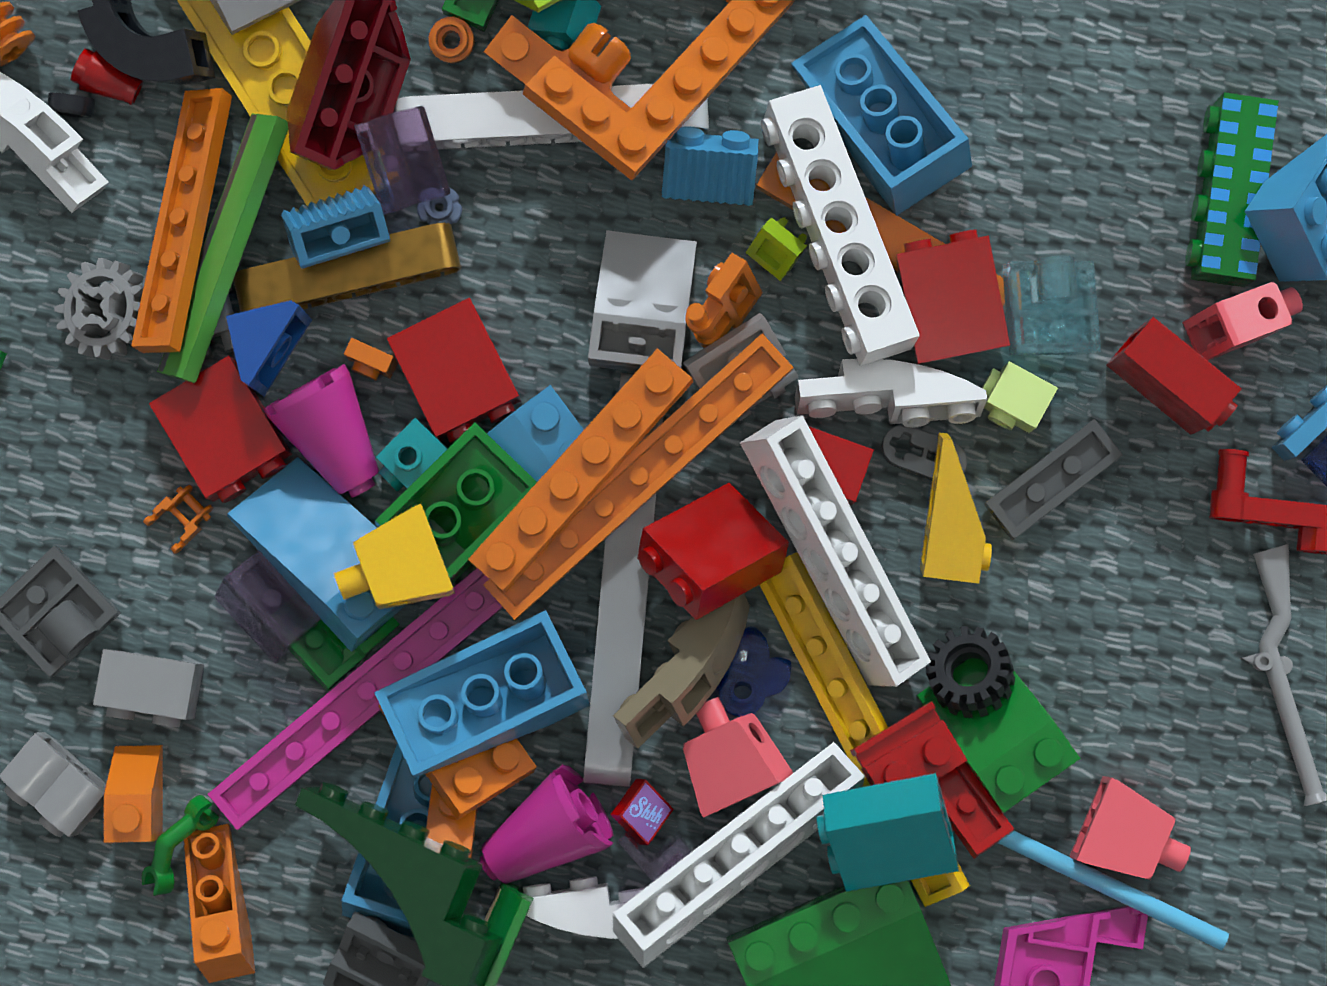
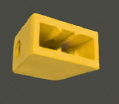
(397, 563)

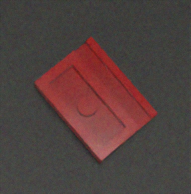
(910, 749)

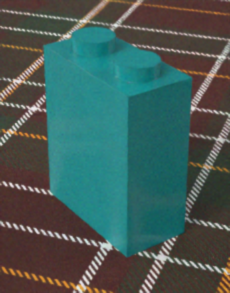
(888, 833)

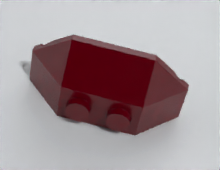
(346, 79)

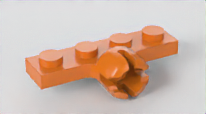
(525, 53)

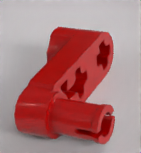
(1234, 505)

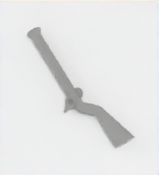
(1275, 577)

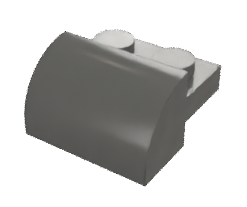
(375, 957)

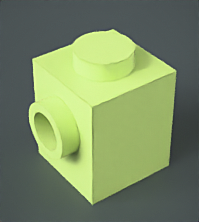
(1017, 397)

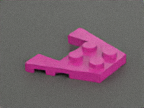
(1064, 947)

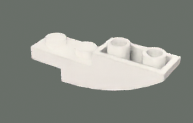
(46, 145)
(908, 391)
(580, 909)

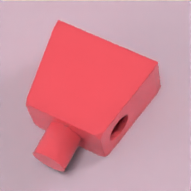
(1242, 319)
(731, 759)
(1127, 833)

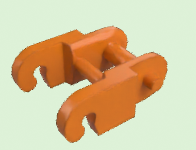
(191, 527)

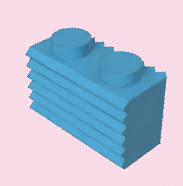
(710, 166)
(335, 227)

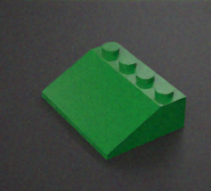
(843, 941)

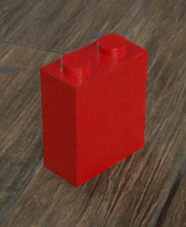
(953, 296)
(454, 371)
(1175, 378)
(221, 431)
(712, 551)

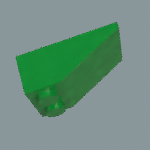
(465, 496)
(1011, 747)

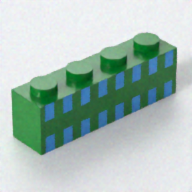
(1232, 174)

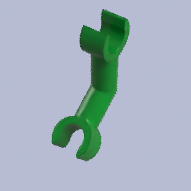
(195, 817)

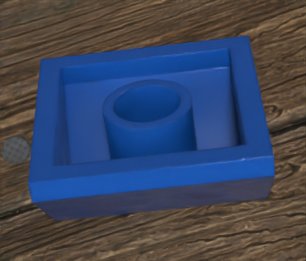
(265, 340)

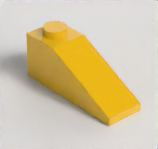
(953, 533)

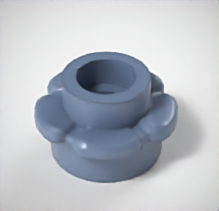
(450, 214)

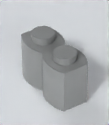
(54, 784)

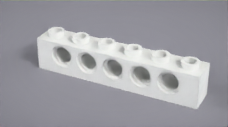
(810, 117)
(835, 551)
(732, 857)

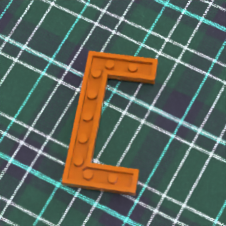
(636, 136)

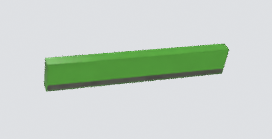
(227, 242)

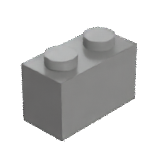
(148, 686)

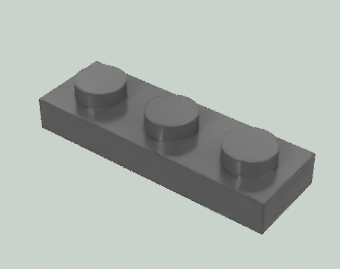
(1053, 479)

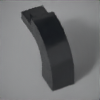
(127, 46)

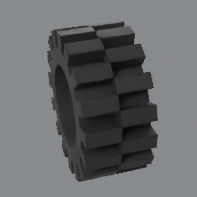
(967, 647)

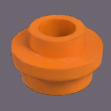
(441, 30)

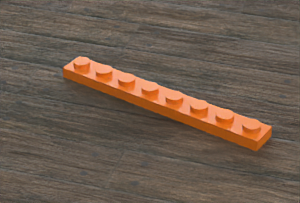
(650, 468)

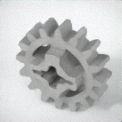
(101, 309)

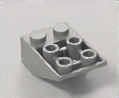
(641, 300)

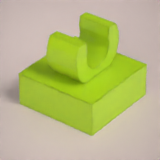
(776, 248)

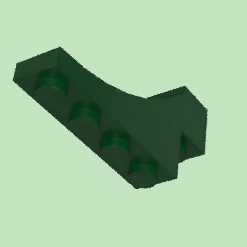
(425, 878)

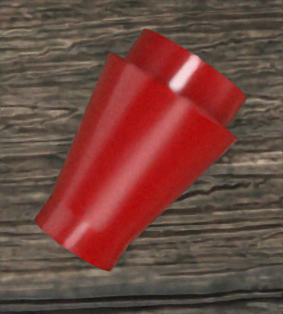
(101, 78)

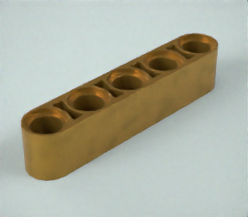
(406, 259)

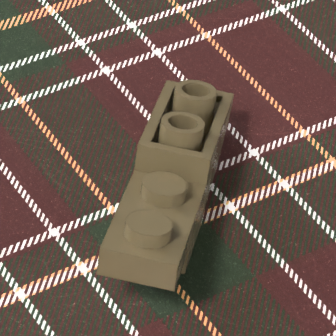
(686, 682)

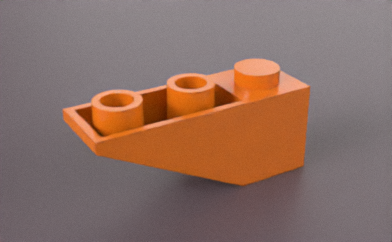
(217, 906)

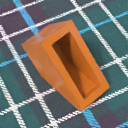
(134, 795)

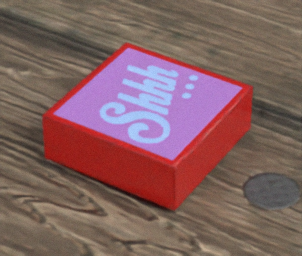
(642, 812)

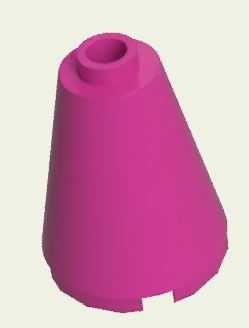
(329, 430)
(547, 830)

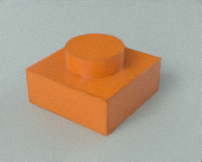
(369, 360)

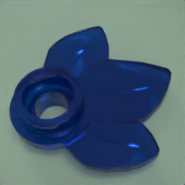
(755, 670)

